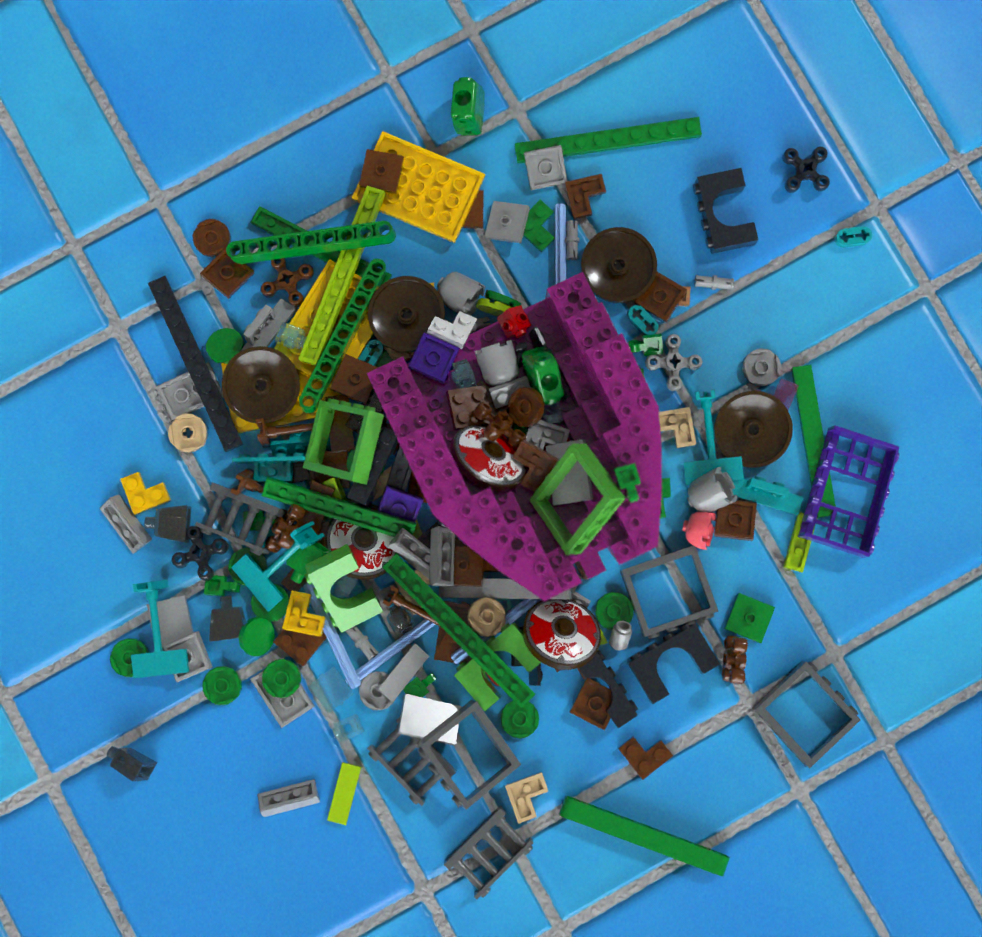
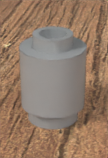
(620, 635)

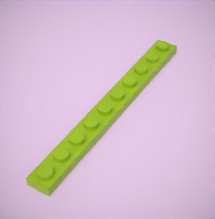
(339, 282)

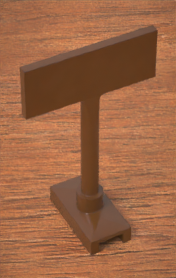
(340, 435)
(247, 483)
(445, 648)

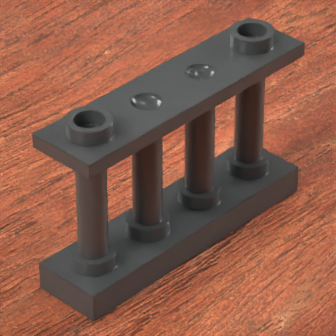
(238, 500)
(415, 796)
(469, 846)

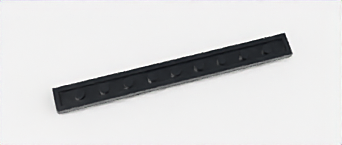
(195, 364)

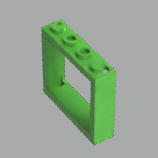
(365, 446)
(598, 517)

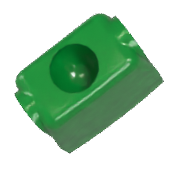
(467, 107)
(543, 374)

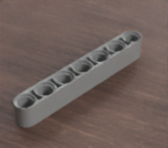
(494, 589)

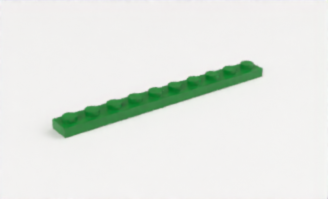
(616, 138)
(459, 631)

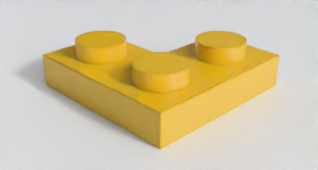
(142, 498)
(297, 617)

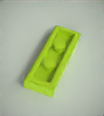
(797, 548)
(344, 793)

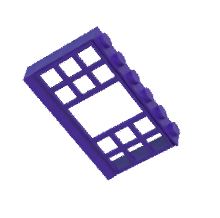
(880, 495)

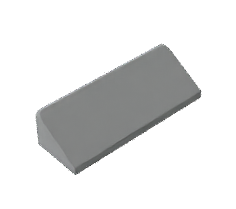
(125, 523)
(412, 551)
(442, 557)
(403, 672)
(288, 798)

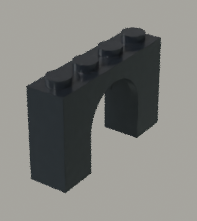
(720, 236)
(386, 446)
(645, 664)

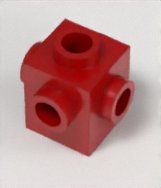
(514, 322)

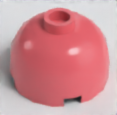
(699, 529)

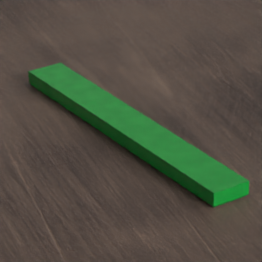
(278, 226)
(811, 429)
(336, 508)

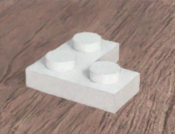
(453, 333)

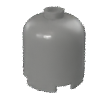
(460, 292)
(498, 363)
(711, 491)

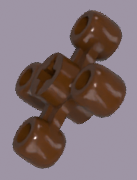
(293, 277)
(498, 425)
(283, 528)
(734, 659)

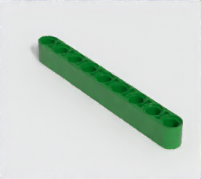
(303, 238)
(342, 344)
(644, 836)

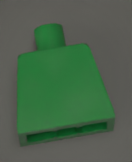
(303, 557)

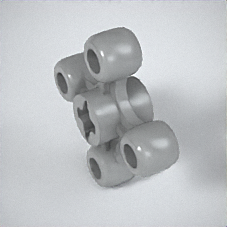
(673, 354)

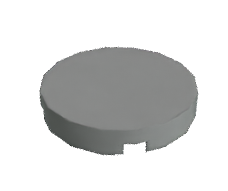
(761, 367)
(369, 691)

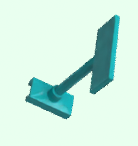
(696, 469)
(258, 580)
(159, 661)

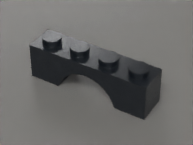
(620, 708)

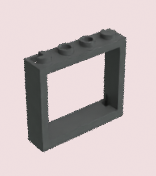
(672, 625)
(836, 696)
(495, 737)

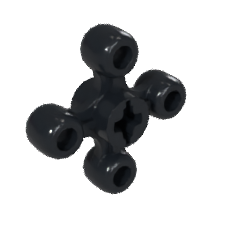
(801, 164)
(194, 551)

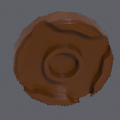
(211, 237)
(526, 407)

